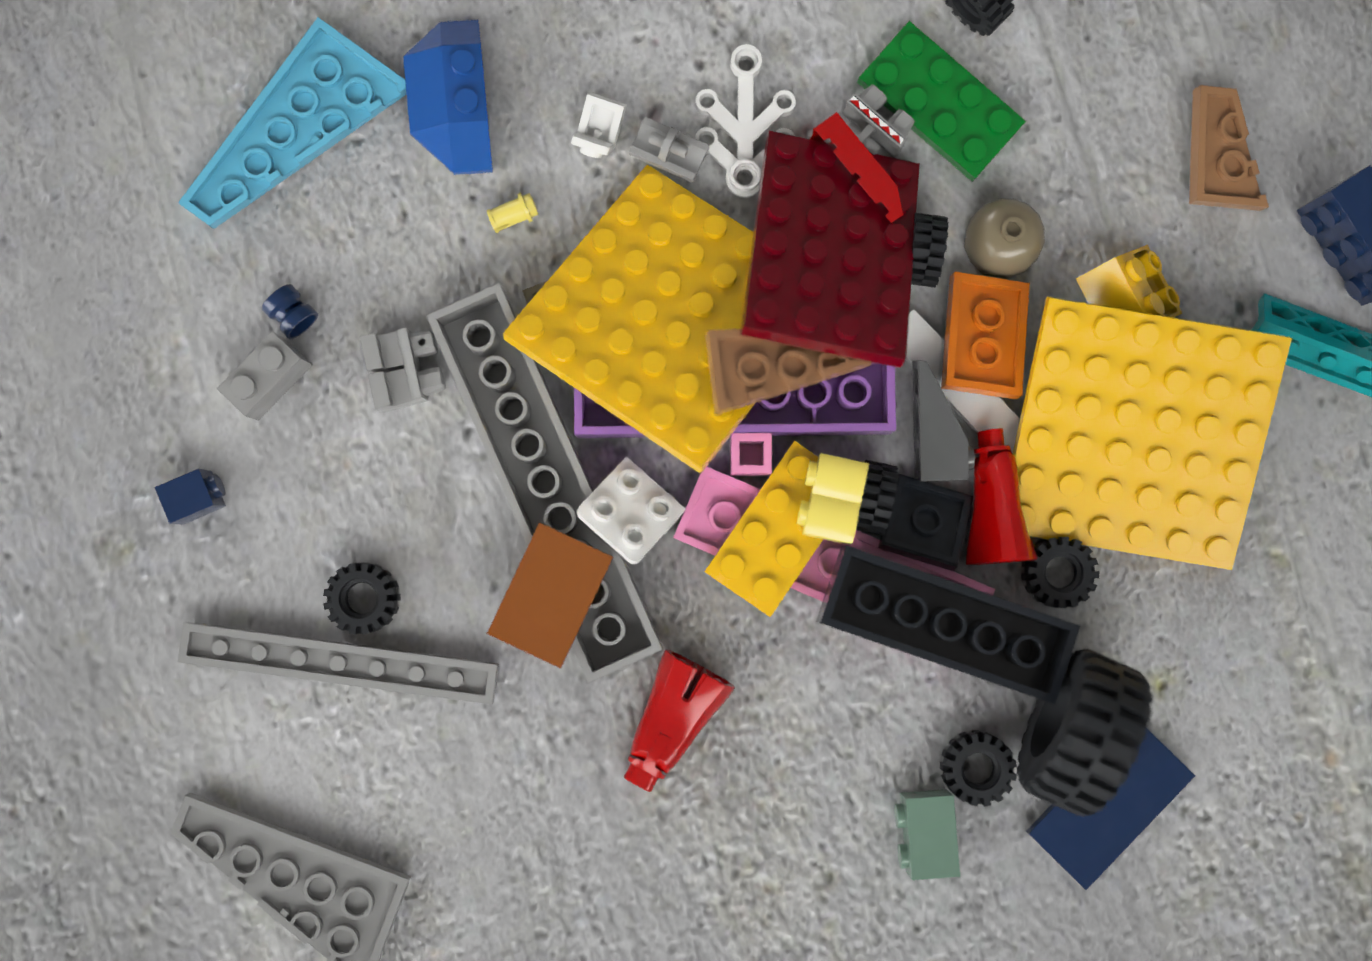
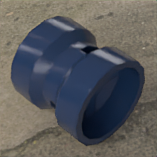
(289, 311)

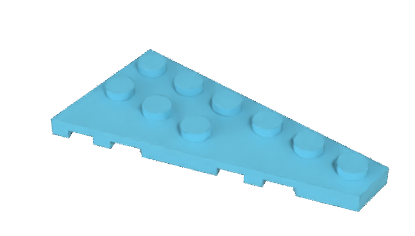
(304, 110)

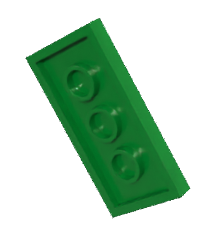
(944, 99)

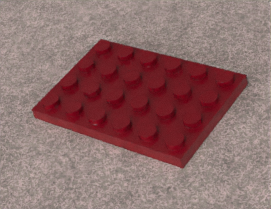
(827, 258)

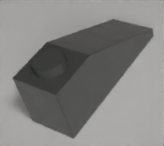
(939, 440)

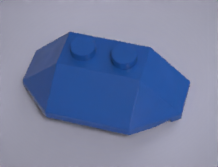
(449, 97)

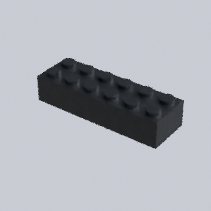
(948, 624)

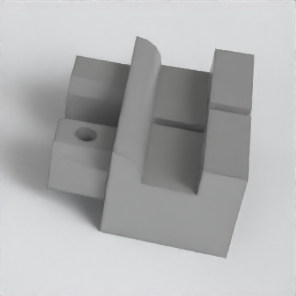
(397, 370)

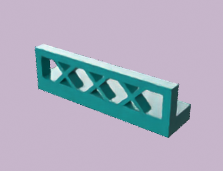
(1324, 353)

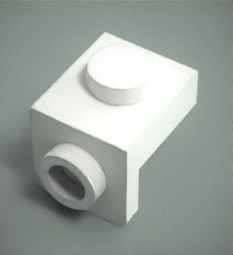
(599, 126)

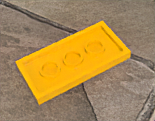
(767, 543)

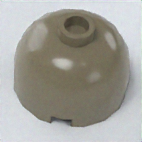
(1004, 238)

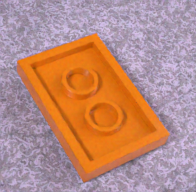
(985, 335)

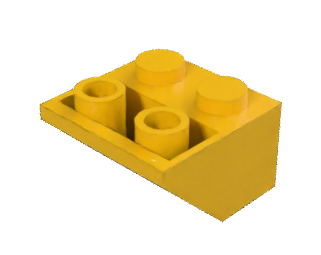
(1131, 283)

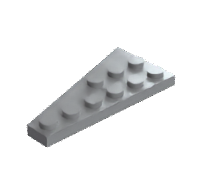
(307, 886)

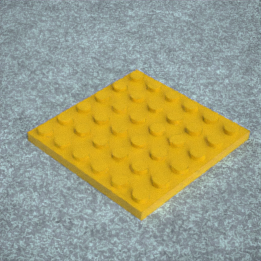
(635, 310)
(1145, 430)

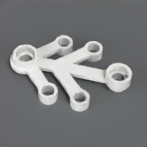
(745, 129)

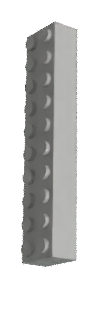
(538, 466)

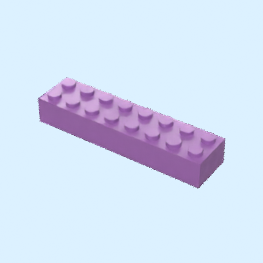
(843, 405)

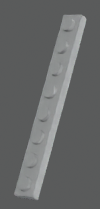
(338, 663)

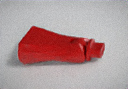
(998, 521)
(676, 712)

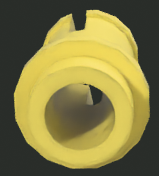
(512, 212)

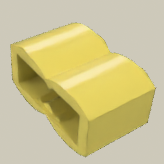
(833, 499)

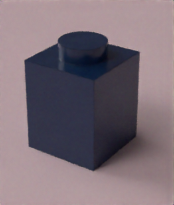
(191, 496)

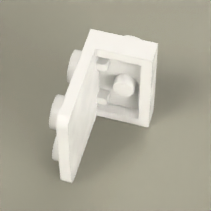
(630, 511)

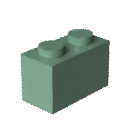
(928, 834)

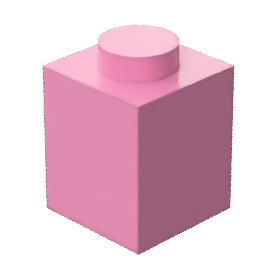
(751, 454)

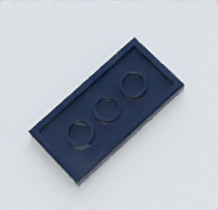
(1093, 842)

